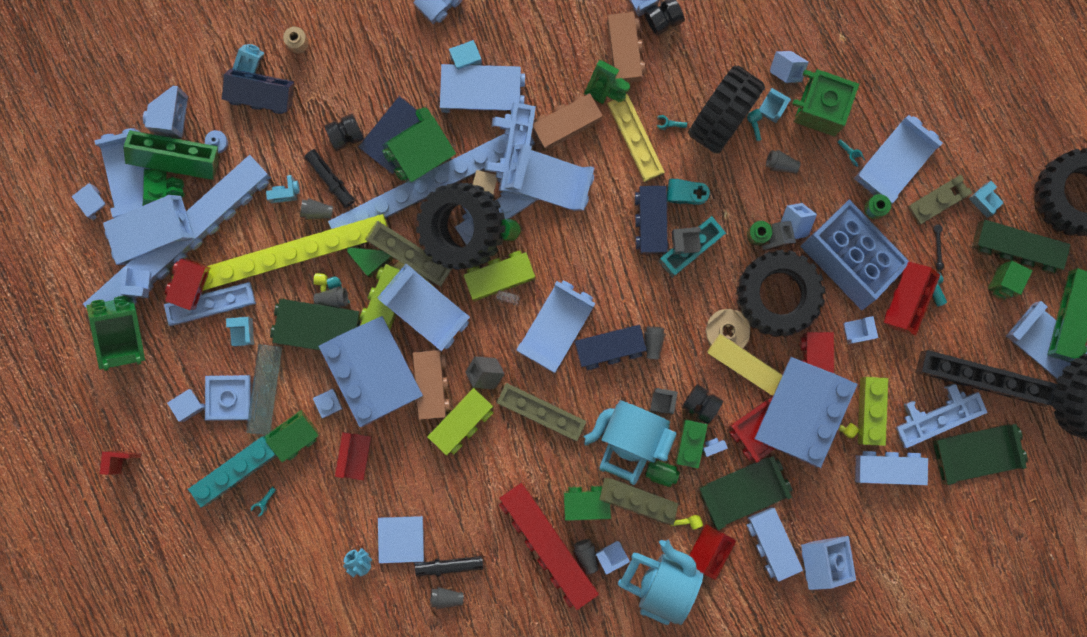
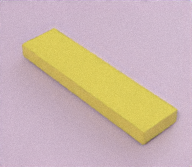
(636, 139)
(745, 364)

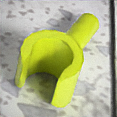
(321, 279)
(850, 431)
(695, 522)

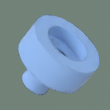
(218, 139)

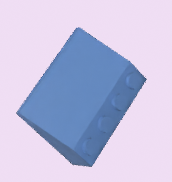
(855, 255)
(370, 371)
(805, 412)

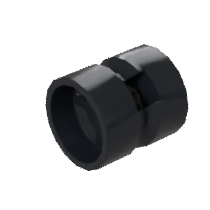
(663, 16)
(344, 132)
(702, 404)

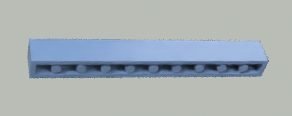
(204, 219)

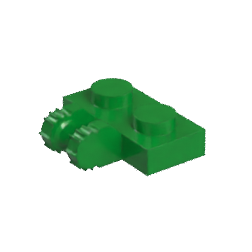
(605, 84)
(156, 186)

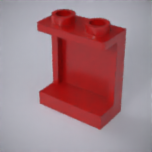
(745, 430)

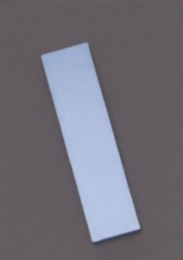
(212, 304)

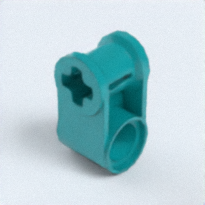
(682, 192)

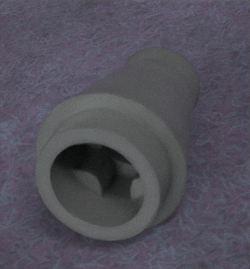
(781, 162)
(315, 210)
(334, 297)
(654, 341)
(585, 553)
(445, 598)

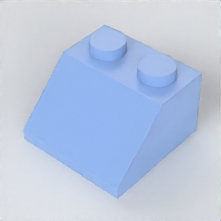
(167, 113)
(828, 563)

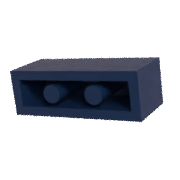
(257, 91)
(651, 220)
(610, 347)

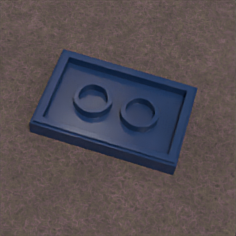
(394, 121)

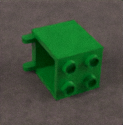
(825, 102)
(418, 148)
(115, 332)

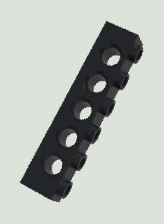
(985, 378)

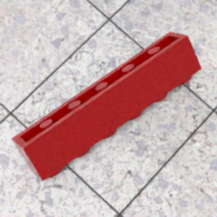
(549, 546)

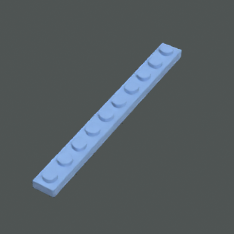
(416, 191)

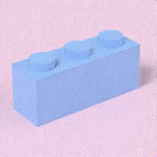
(891, 468)
(774, 544)

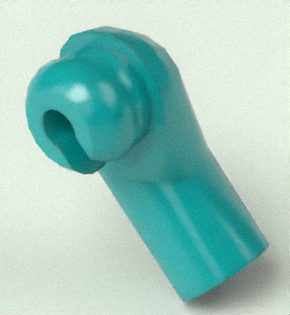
(938, 295)

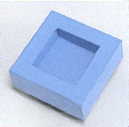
(327, 403)
(714, 446)

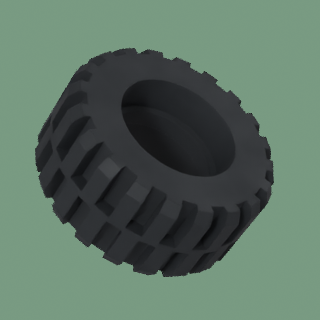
(726, 109)
(1052, 193)
(434, 226)
(807, 280)
(1071, 398)

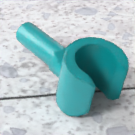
(753, 117)
(669, 123)
(852, 153)
(334, 282)
(262, 504)

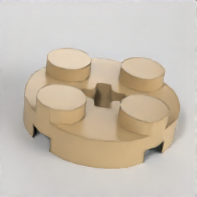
(729, 318)

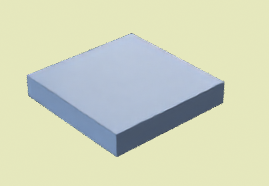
(227, 397)
(400, 539)

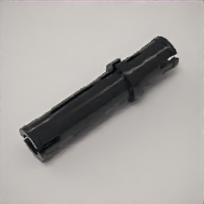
(333, 183)
(448, 566)

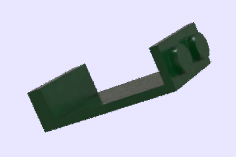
(310, 324)
(979, 453)
(745, 491)

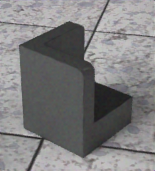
(781, 235)
(686, 240)
(484, 372)
(663, 401)

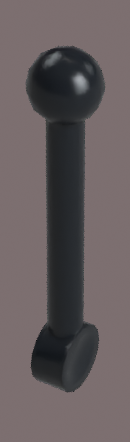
(937, 229)

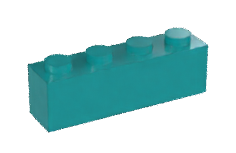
(232, 472)

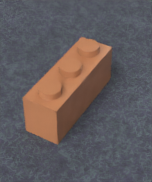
(626, 46)
(566, 121)
(430, 379)

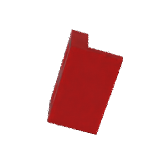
(353, 456)
(112, 461)
(711, 551)

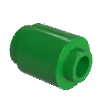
(873, 211)
(512, 230)
(753, 235)
(662, 473)

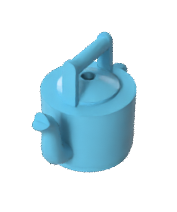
(632, 436)
(667, 586)

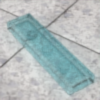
(264, 389)

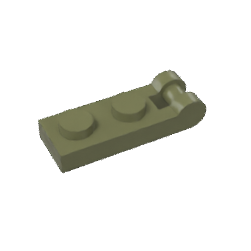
(939, 200)

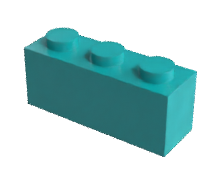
(709, 235)

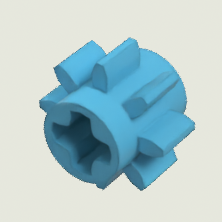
(357, 562)

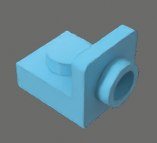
(248, 58)
(280, 194)

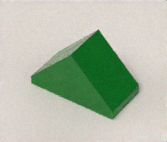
(369, 260)

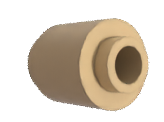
(298, 45)

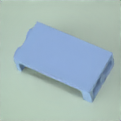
(480, 87)
(898, 158)
(549, 178)
(123, 179)
(147, 228)
(424, 307)
(556, 326)
(1034, 336)

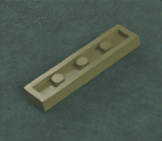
(406, 253)
(541, 412)
(638, 501)

